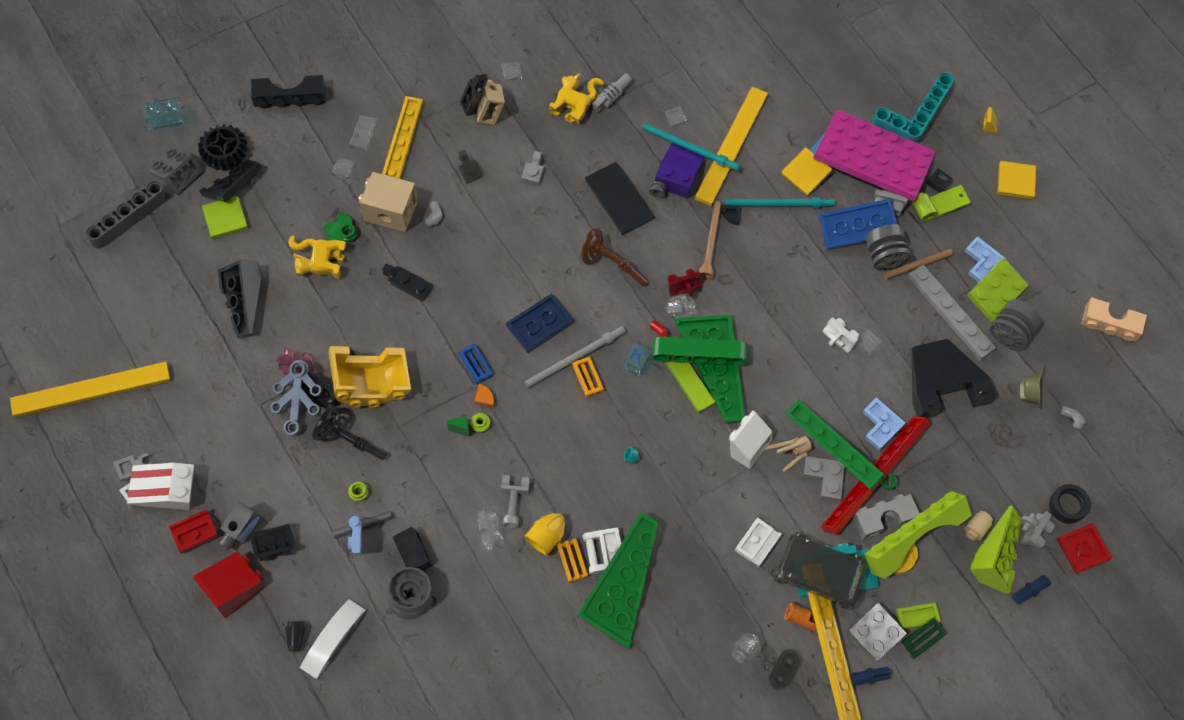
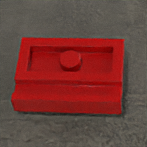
(193, 531)

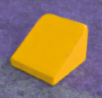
(990, 121)

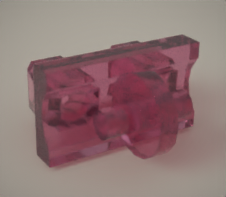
(289, 357)

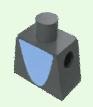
(240, 524)

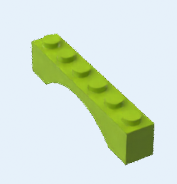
(889, 554)

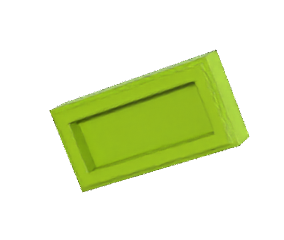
(917, 615)

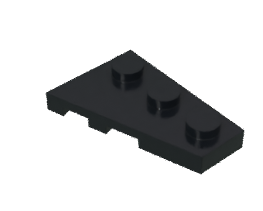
(226, 187)

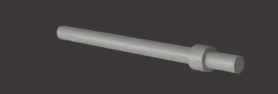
(607, 338)

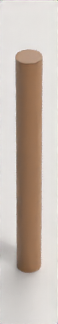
(916, 264)

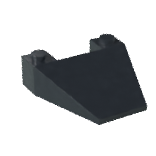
(942, 369)

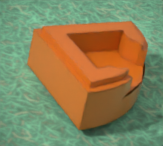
(484, 396)

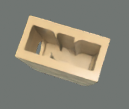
(492, 97)

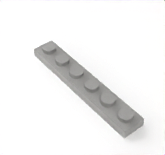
(951, 312)

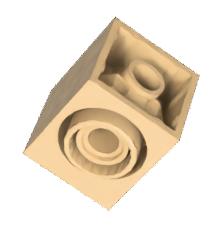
(388, 201)

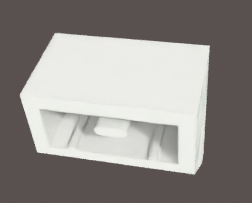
(750, 440)

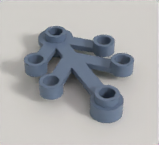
(296, 394)

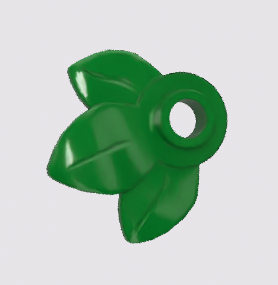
(338, 229)

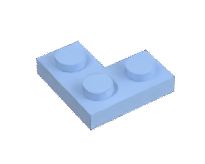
(984, 255)
(886, 423)

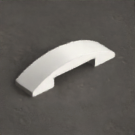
(331, 638)

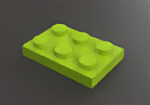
(996, 289)

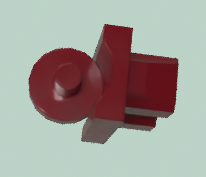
(686, 284)

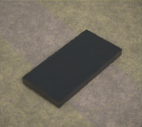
(619, 198)

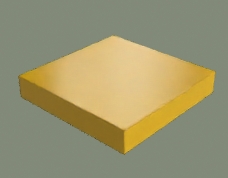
(806, 172)
(1016, 180)

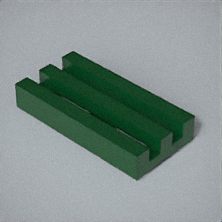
(909, 648)

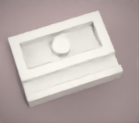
(757, 542)

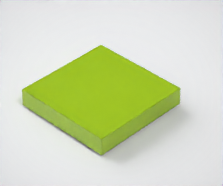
(224, 217)

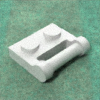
(609, 544)

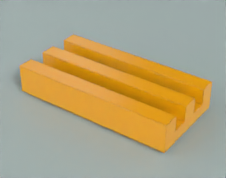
(593, 391)
(567, 544)

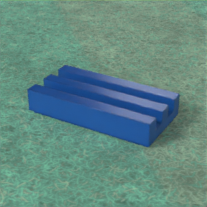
(482, 376)

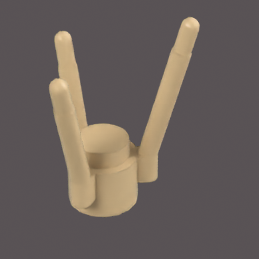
(798, 446)

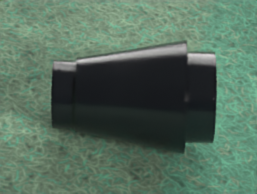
(294, 634)

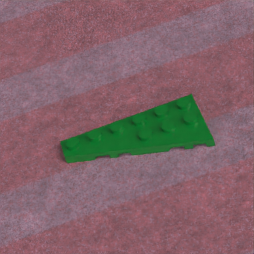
(720, 379)
(617, 594)

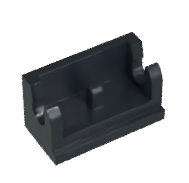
(327, 398)
(412, 549)

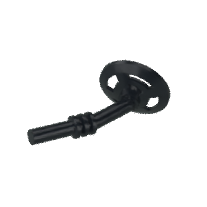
(327, 424)

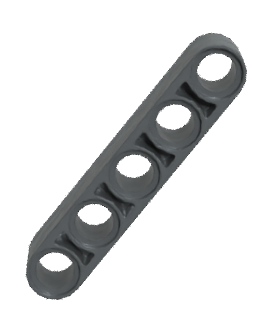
(121, 222)

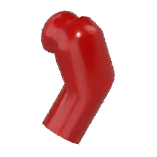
(658, 328)

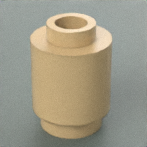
(978, 526)

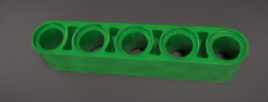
(699, 350)

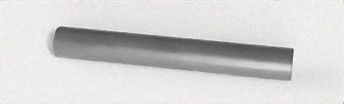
(365, 523)

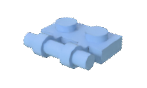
(355, 541)

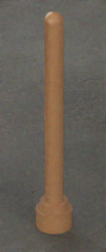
(707, 270)

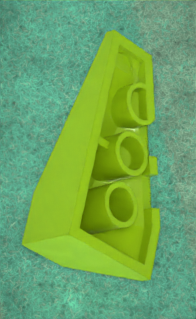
(996, 555)

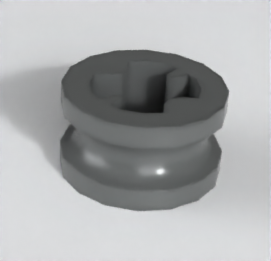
(658, 189)

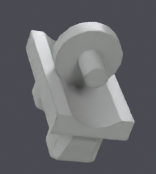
(898, 201)
(1033, 528)

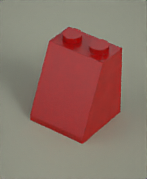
(230, 583)

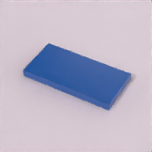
(852, 224)

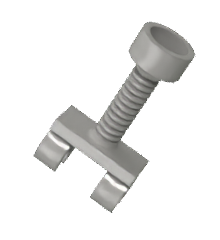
(511, 520)

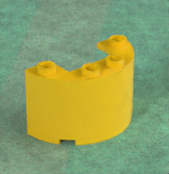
(369, 378)

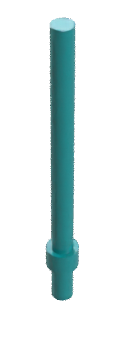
(720, 159)
(815, 202)

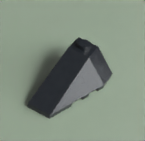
(241, 287)

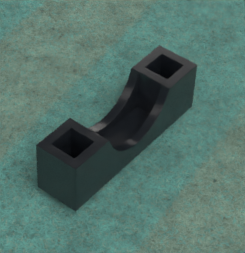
(309, 91)

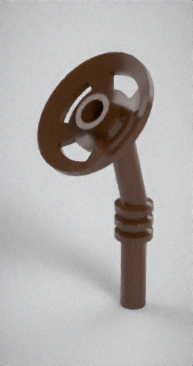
(598, 248)

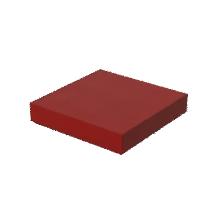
(1084, 548)

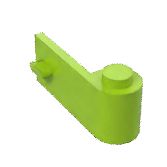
(940, 204)

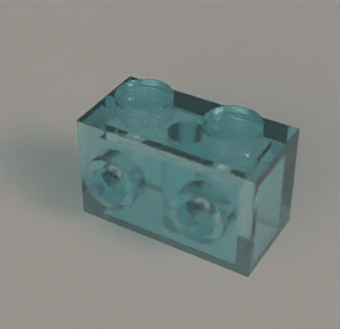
(163, 113)

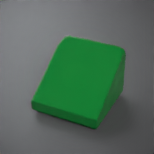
(458, 425)

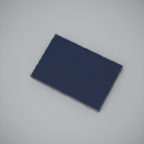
(539, 323)

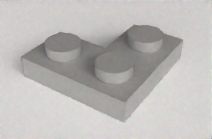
(830, 473)

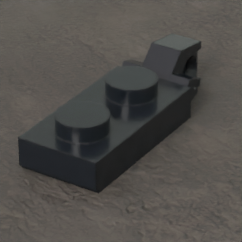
(473, 93)
(407, 282)

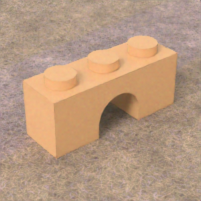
(1098, 317)

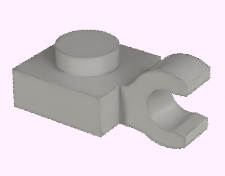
(533, 171)

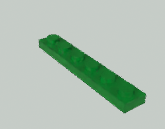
(835, 445)

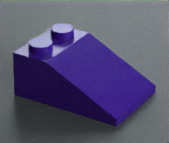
(679, 170)

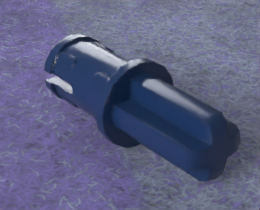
(1031, 589)
(870, 676)

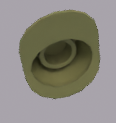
(1031, 387)

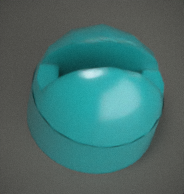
(631, 455)

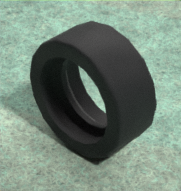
(1077, 492)

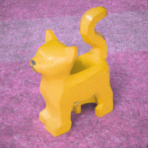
(574, 100)
(322, 253)

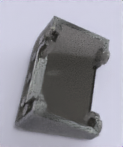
(821, 570)

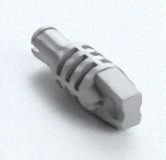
(611, 93)

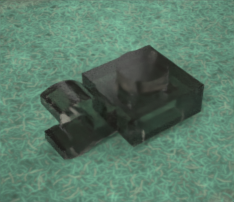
(469, 169)

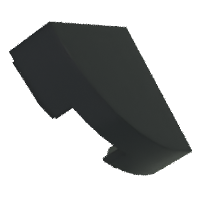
(731, 214)

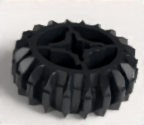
(234, 147)

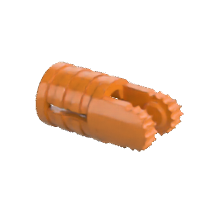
(800, 616)

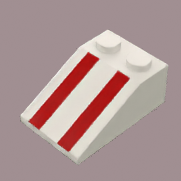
(161, 485)

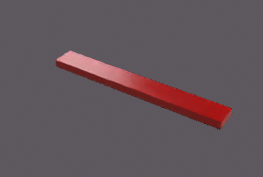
(884, 463)

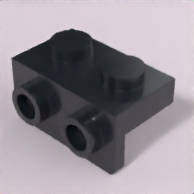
(272, 541)

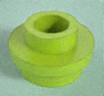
(480, 427)
(358, 486)

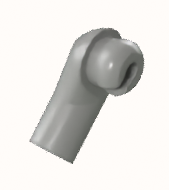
(436, 215)
(1078, 419)

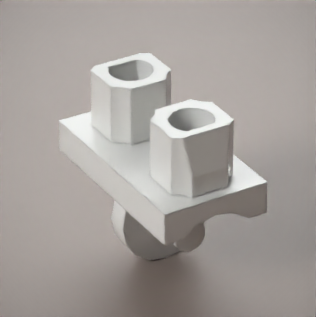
(840, 335)

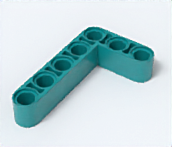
(924, 114)

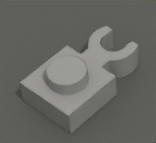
(124, 466)

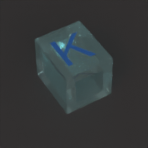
(637, 359)

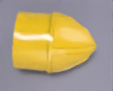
(546, 533)

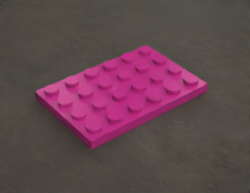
(874, 155)

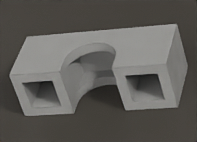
(900, 509)

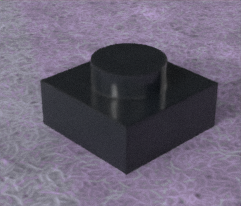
(939, 180)

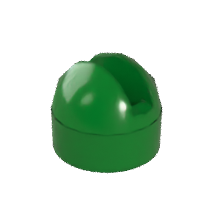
(884, 483)

